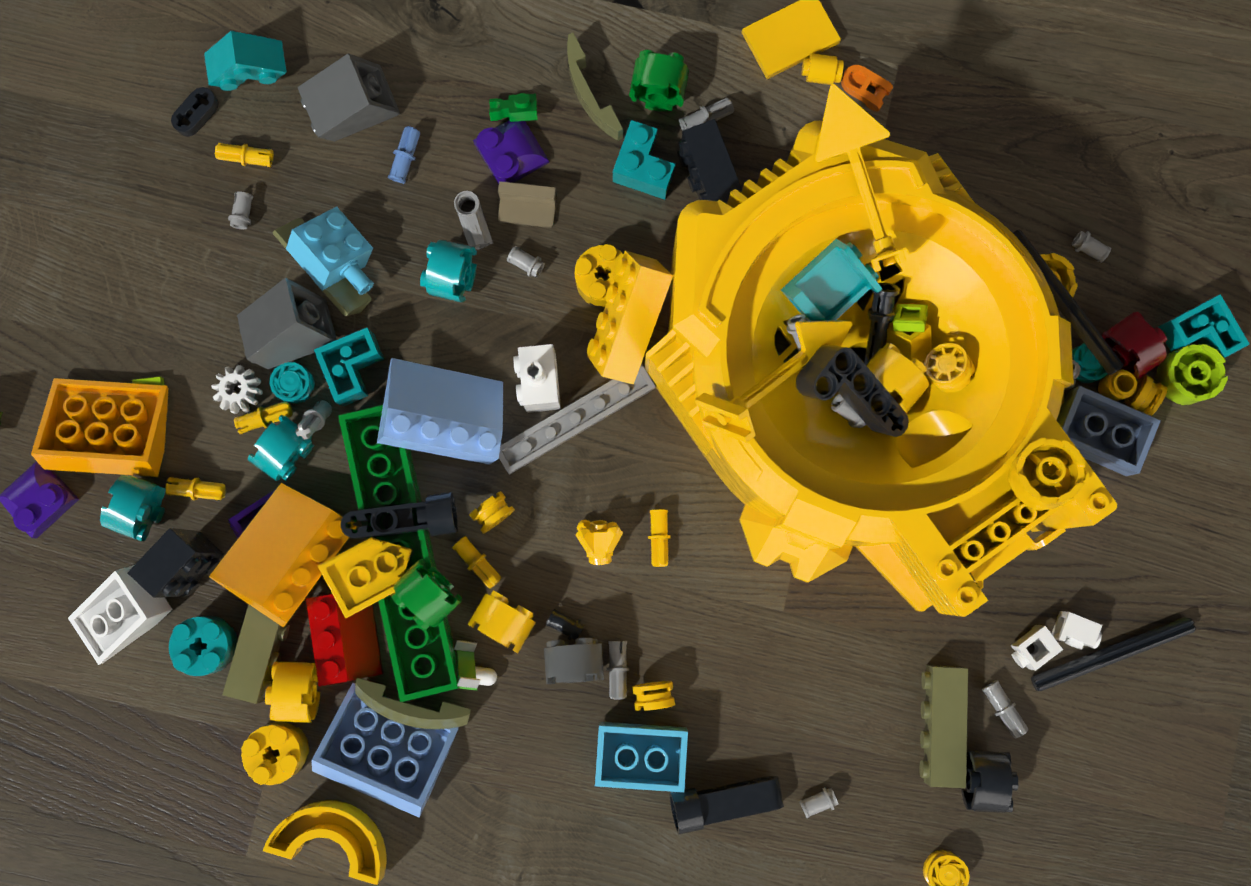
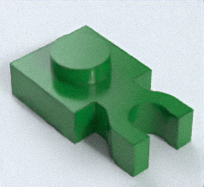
(518, 108)

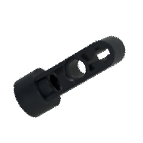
(435, 514)
(723, 803)

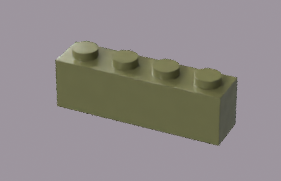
(254, 657)
(945, 726)

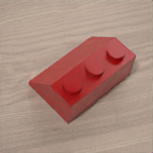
(342, 645)

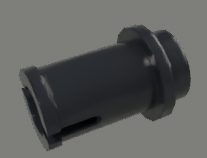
(565, 625)

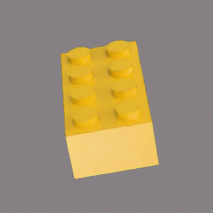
(629, 316)

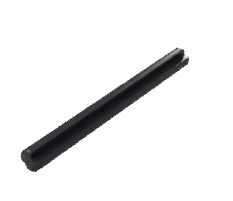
(1074, 313)
(1113, 654)

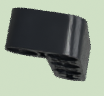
(843, 371)

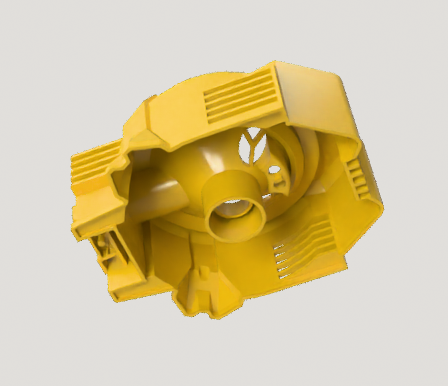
(918, 505)

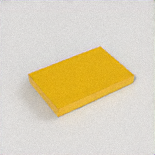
(790, 36)

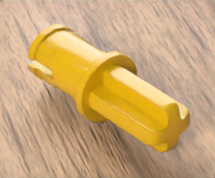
(244, 154)
(262, 417)
(195, 488)
(659, 538)
(477, 562)

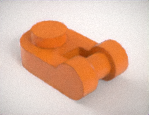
(856, 81)

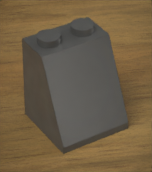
(347, 98)
(285, 325)

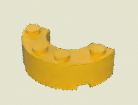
(343, 825)

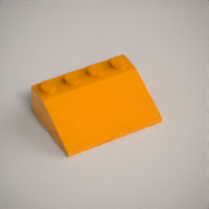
(103, 428)
(280, 553)

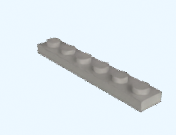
(572, 420)

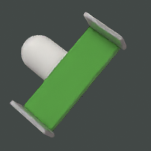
(468, 673)

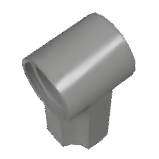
(473, 222)

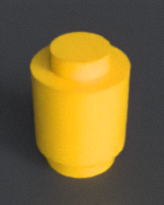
(822, 69)
(1118, 385)

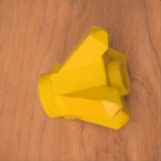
(598, 540)

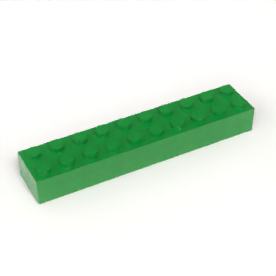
(386, 477)

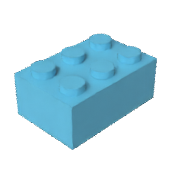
(641, 757)

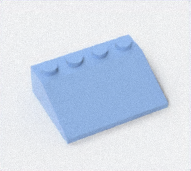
(442, 412)
(382, 756)

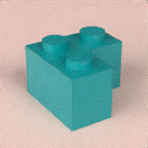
(244, 57)
(637, 166)
(1207, 324)
(341, 363)

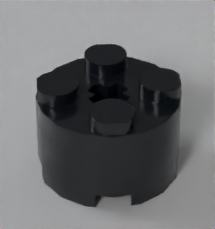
(989, 782)

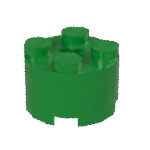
(659, 80)
(425, 595)

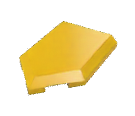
(365, 573)

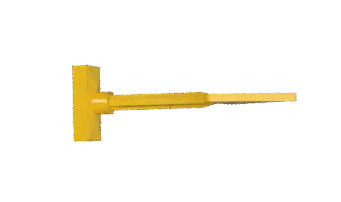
(846, 130)
(733, 416)

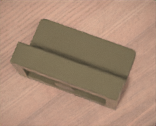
(526, 204)

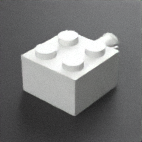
(538, 378)

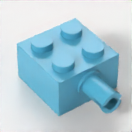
(331, 250)

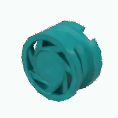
(1090, 367)
(292, 383)

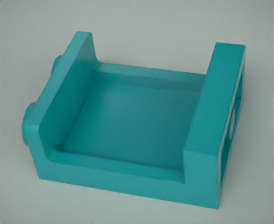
(831, 283)

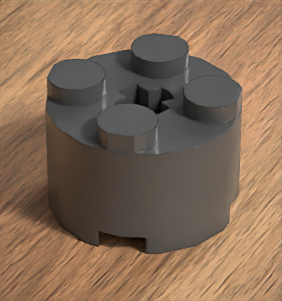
(573, 662)

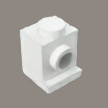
(1076, 630)
(1045, 648)

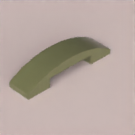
(603, 118)
(374, 697)

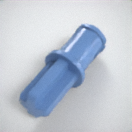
(404, 155)

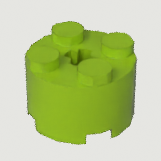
(1206, 379)

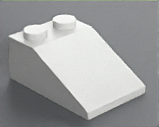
(116, 615)

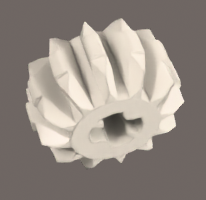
(229, 397)

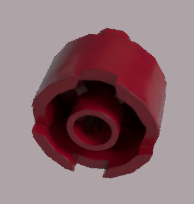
(1137, 344)

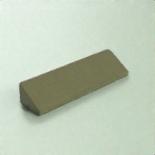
(342, 293)

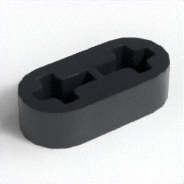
(194, 111)

